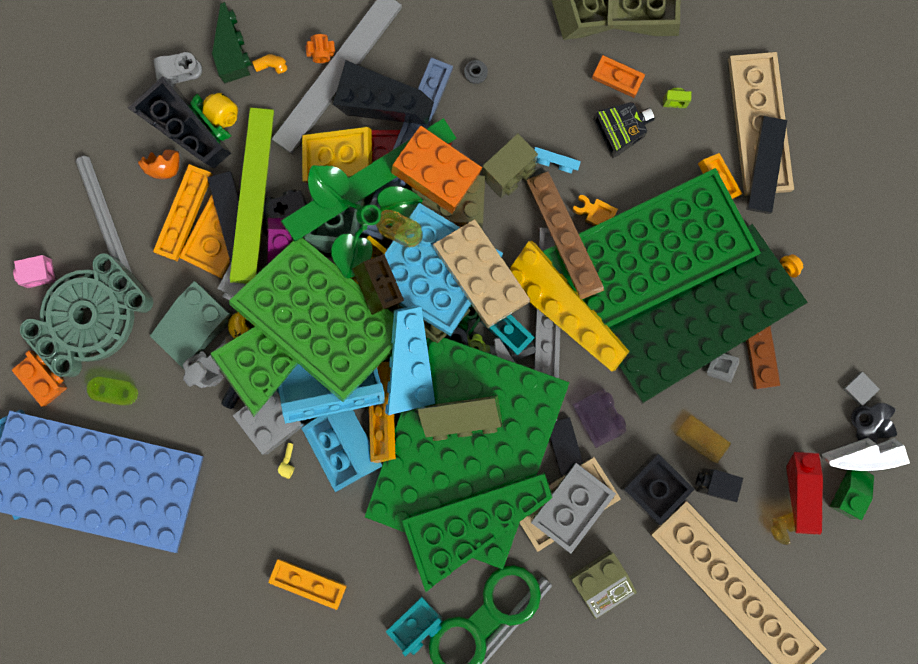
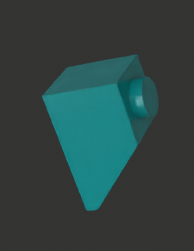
(511, 334)

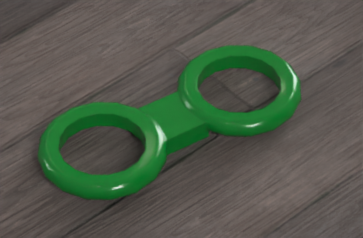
(488, 616)

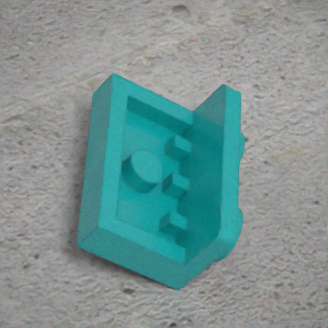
(414, 626)

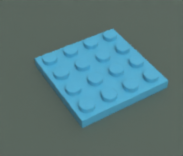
(424, 276)

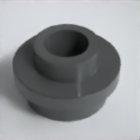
(476, 78)

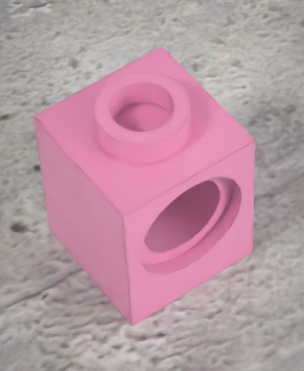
(34, 271)

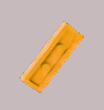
(307, 584)

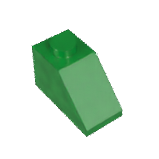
(854, 494)

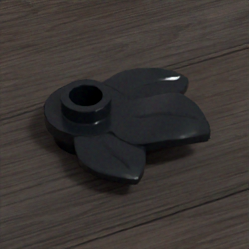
(877, 422)

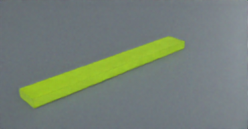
(252, 196)

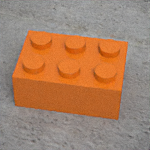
(436, 169)

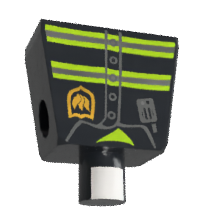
(622, 126)

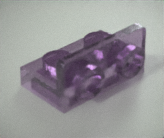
(600, 417)

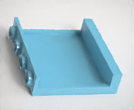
(307, 398)

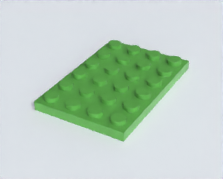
(317, 318)

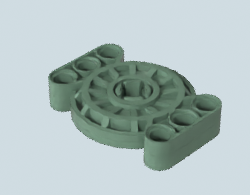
(63, 317)

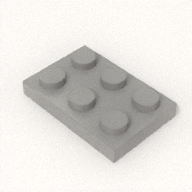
(573, 508)

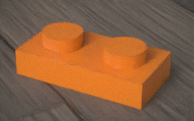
(618, 76)

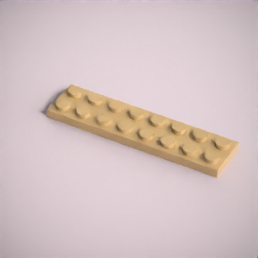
(736, 588)

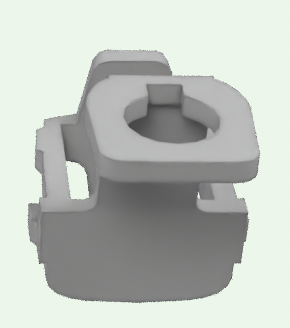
(203, 370)

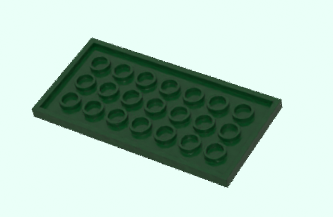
(705, 322)

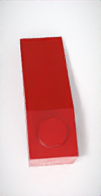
(806, 491)

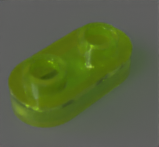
(113, 391)

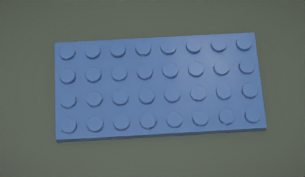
(96, 481)

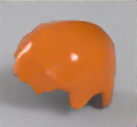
(161, 167)

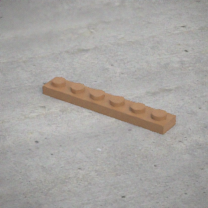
(565, 235)

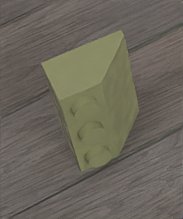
(461, 417)

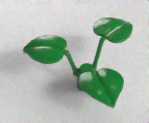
(326, 188)

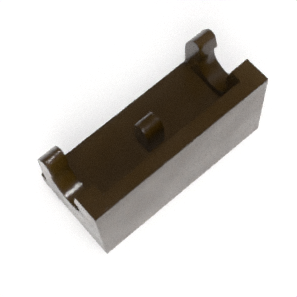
(378, 284)

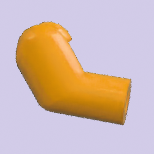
(270, 61)

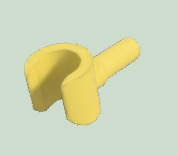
(285, 469)

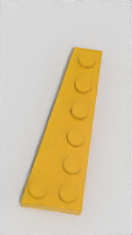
(563, 306)

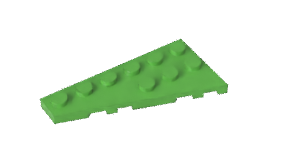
(253, 367)

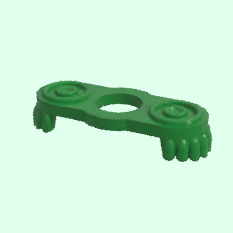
(219, 132)

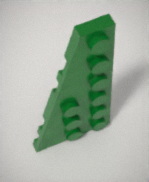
(460, 530)

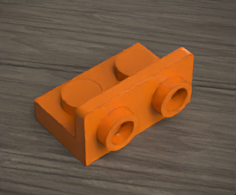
(39, 379)

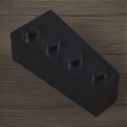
(379, 97)
(176, 118)

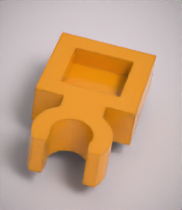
(596, 212)

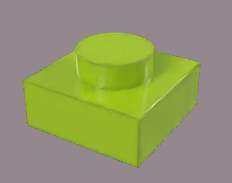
(677, 98)

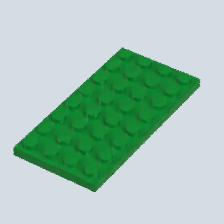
(663, 247)

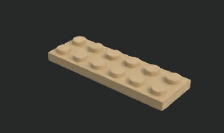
(757, 94)

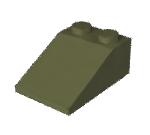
(645, 16)
(581, 17)

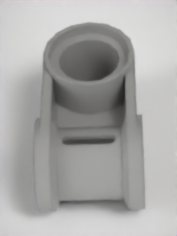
(175, 67)

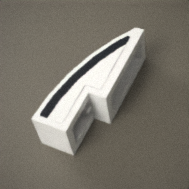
(868, 455)

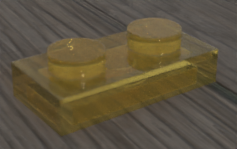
(703, 439)

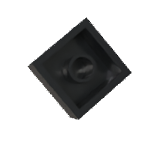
(657, 488)

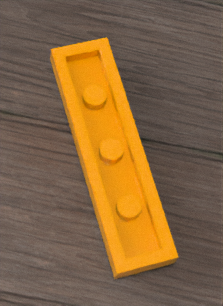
(182, 213)
(382, 425)

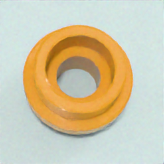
(792, 265)

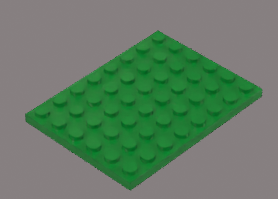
(457, 468)

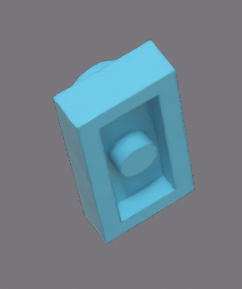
(565, 163)

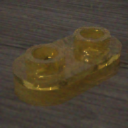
(401, 228)

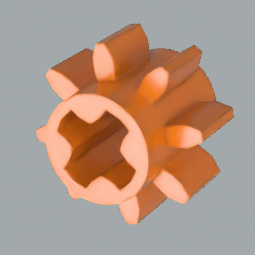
(320, 48)

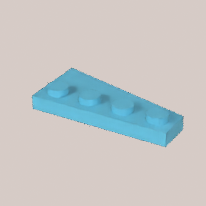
(410, 367)

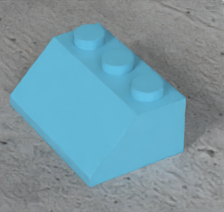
(340, 448)

